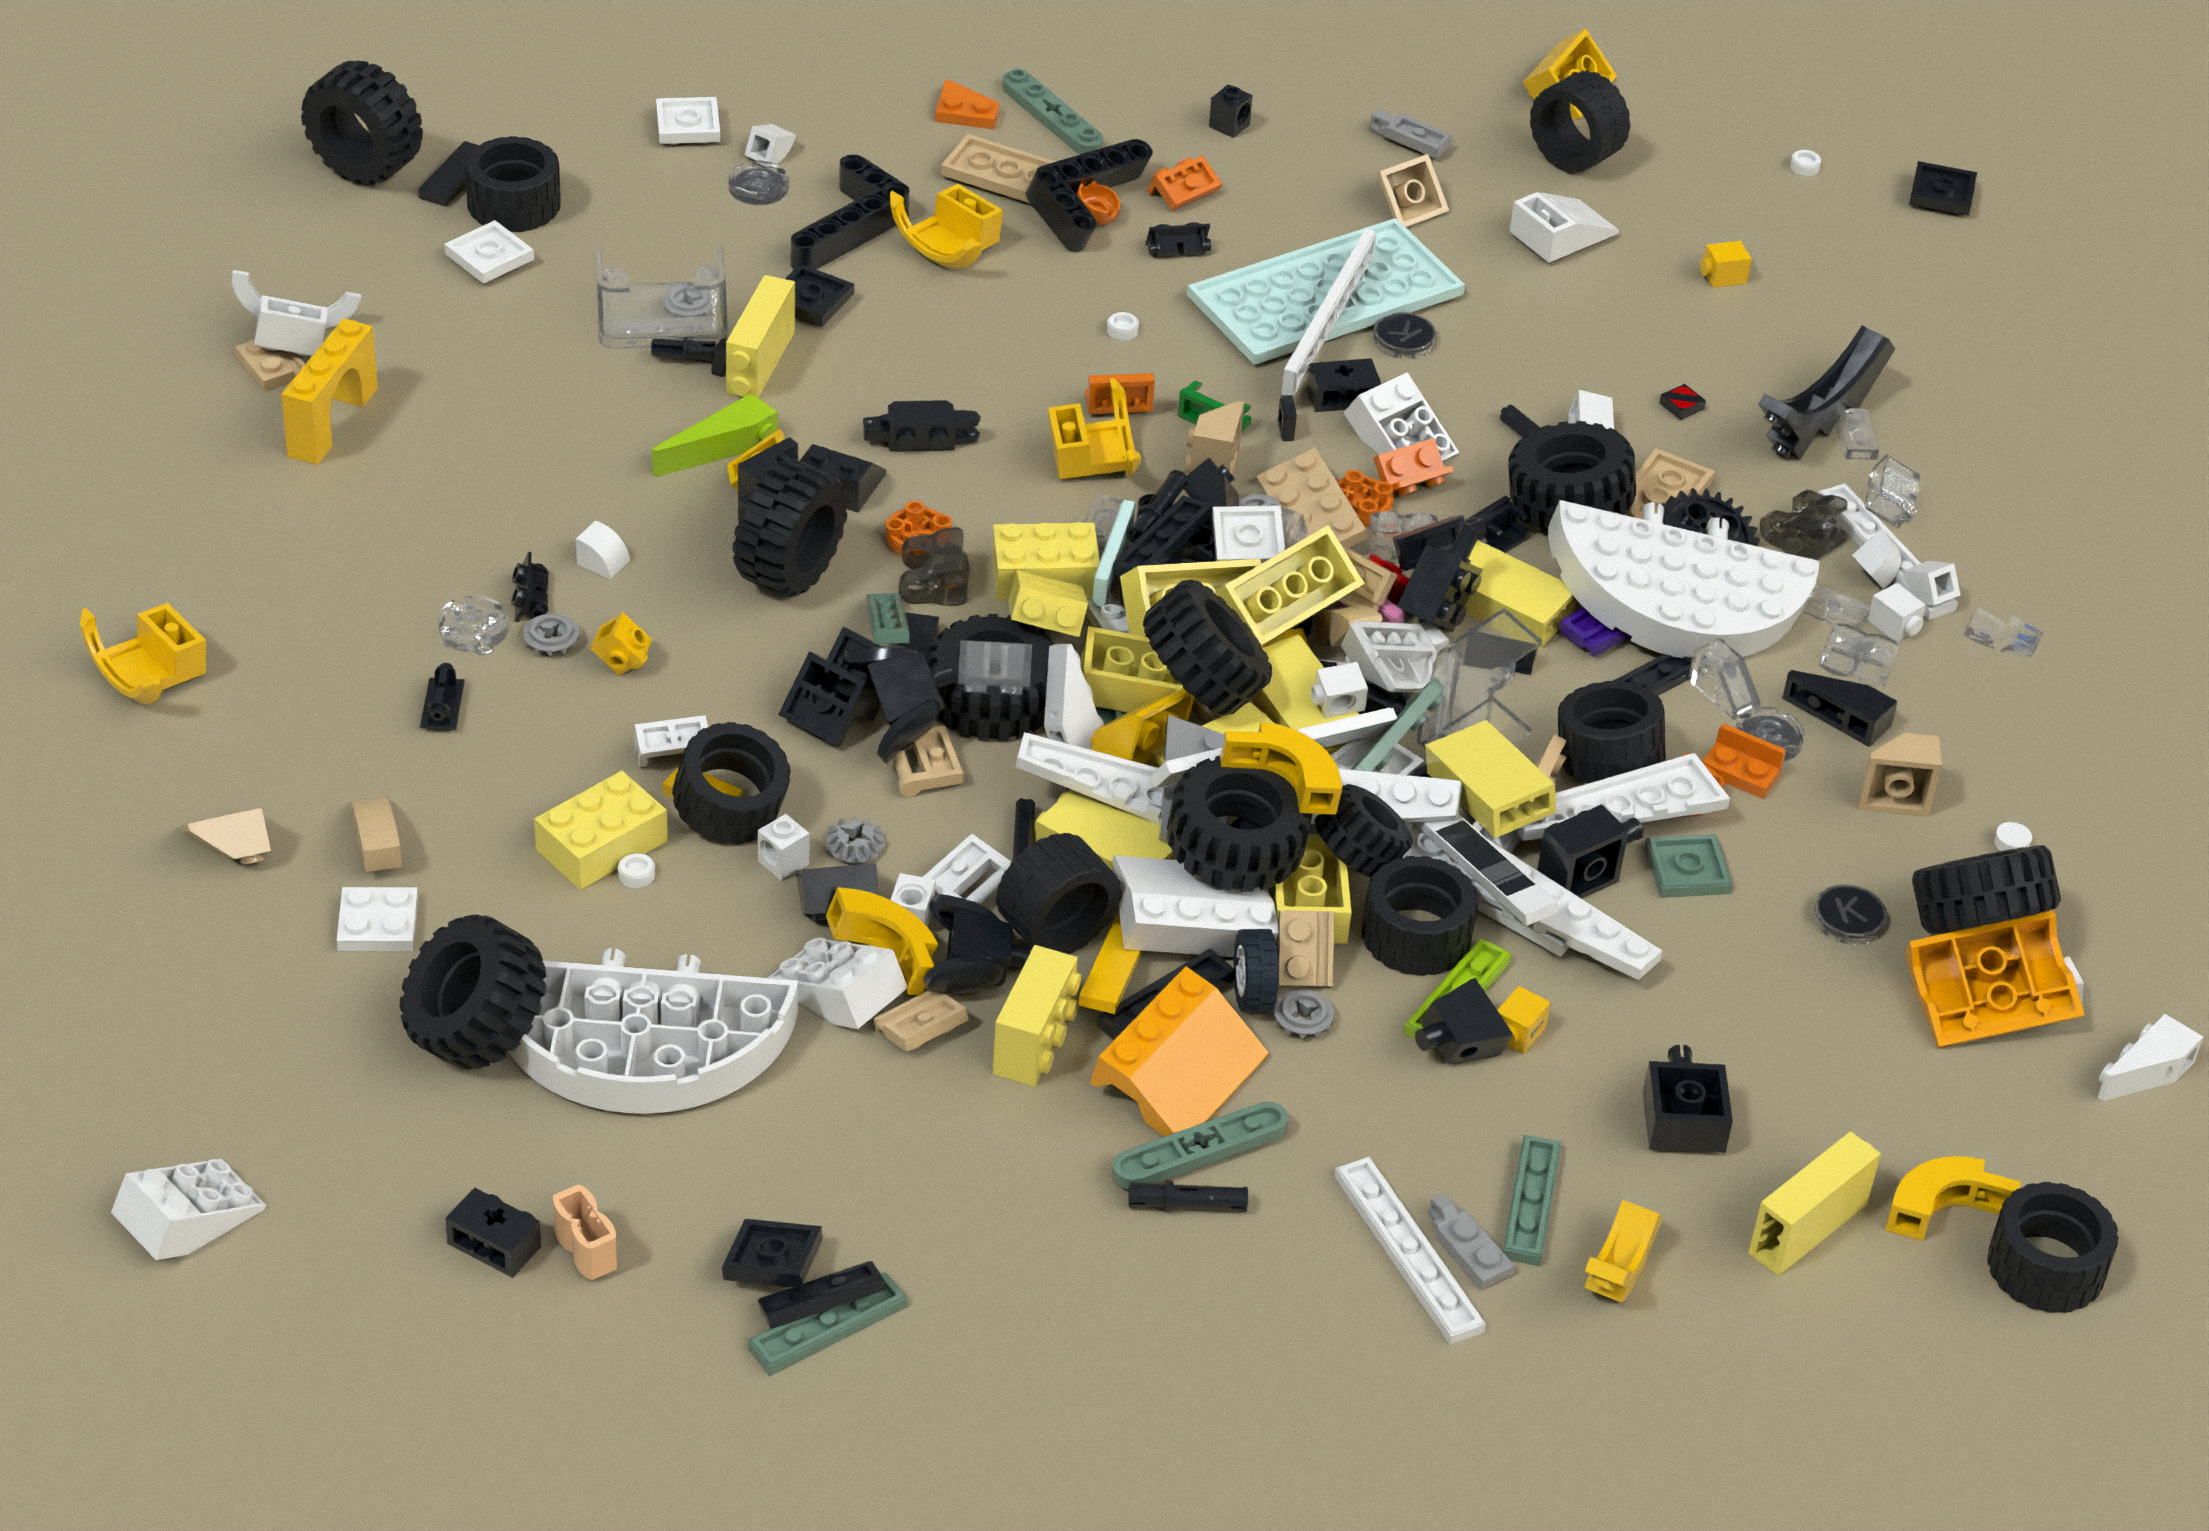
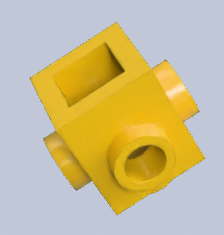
(621, 644)

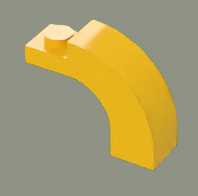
(1293, 757)
(884, 924)
(1945, 1184)
(1624, 1252)

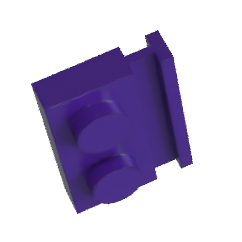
(1590, 633)

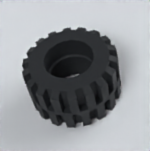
(1364, 831)

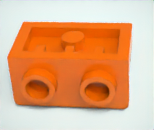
(1185, 182)
(1137, 387)
(1412, 466)
(1745, 760)

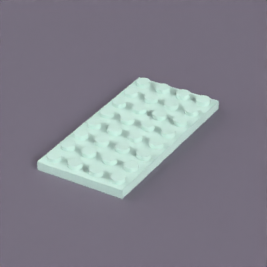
(1275, 300)

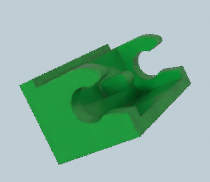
(1194, 404)

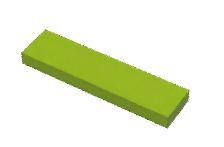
(1481, 962)

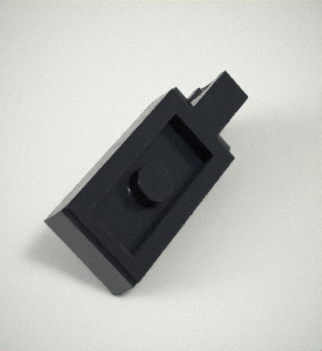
(1438, 535)

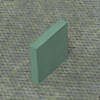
(1688, 866)

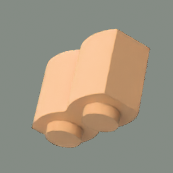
(585, 1232)

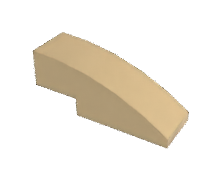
(1334, 624)
(377, 834)

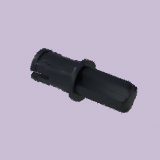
(683, 349)

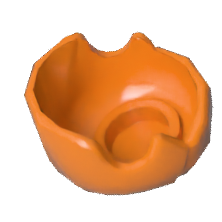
(1100, 201)

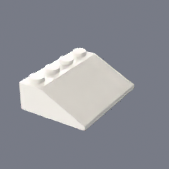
(1177, 913)

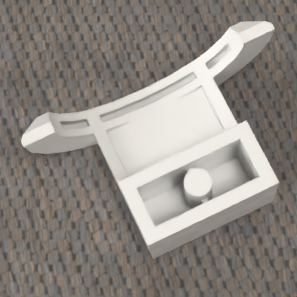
(289, 323)

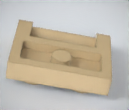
(936, 760)

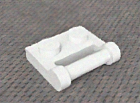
(965, 866)

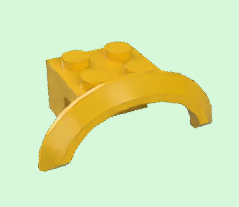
(956, 232)
(1095, 446)
(158, 658)

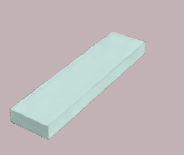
(1114, 549)

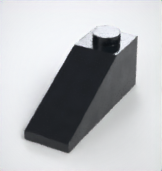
(1212, 485)
(1843, 704)

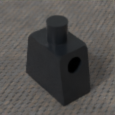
(1464, 1026)

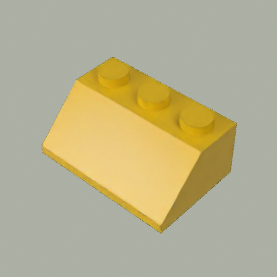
(1569, 56)
(1142, 729)

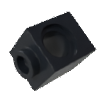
(1230, 110)

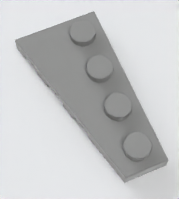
(1183, 740)

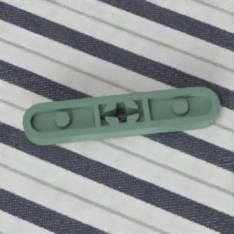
(1051, 111)
(1410, 717)
(1223, 1137)

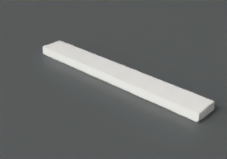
(1328, 312)
(1325, 734)

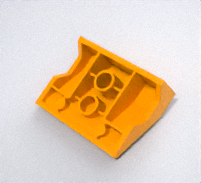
(1993, 979)
(1181, 1055)

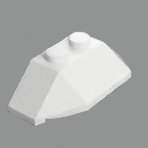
(1391, 654)

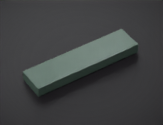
(887, 618)
(1531, 1200)
(804, 1337)

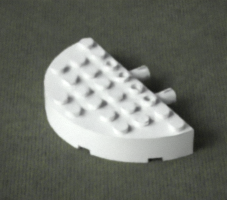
(1677, 584)
(652, 1034)

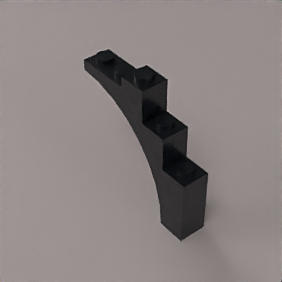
(1822, 404)

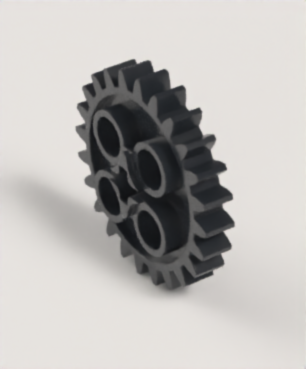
(1694, 512)

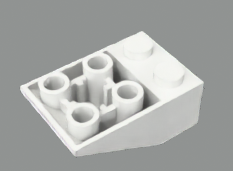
(1557, 225)
(1397, 417)
(844, 980)
(183, 1206)

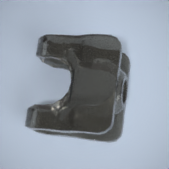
(1808, 530)
(940, 570)

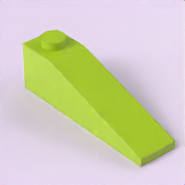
(717, 436)

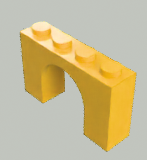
(339, 371)

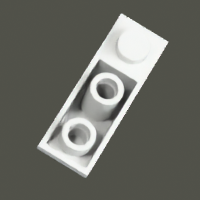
(1069, 702)
(2154, 1060)

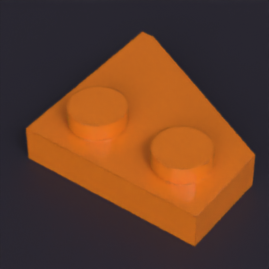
(965, 107)

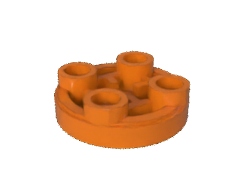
(1366, 494)
(913, 521)

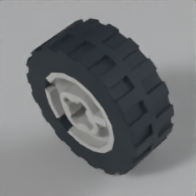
(1255, 970)

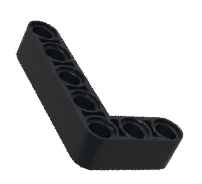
(1056, 185)
(854, 223)

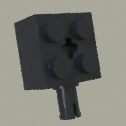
(1443, 581)
(1587, 850)
(1687, 1104)

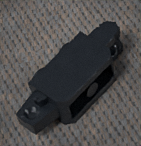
(922, 426)

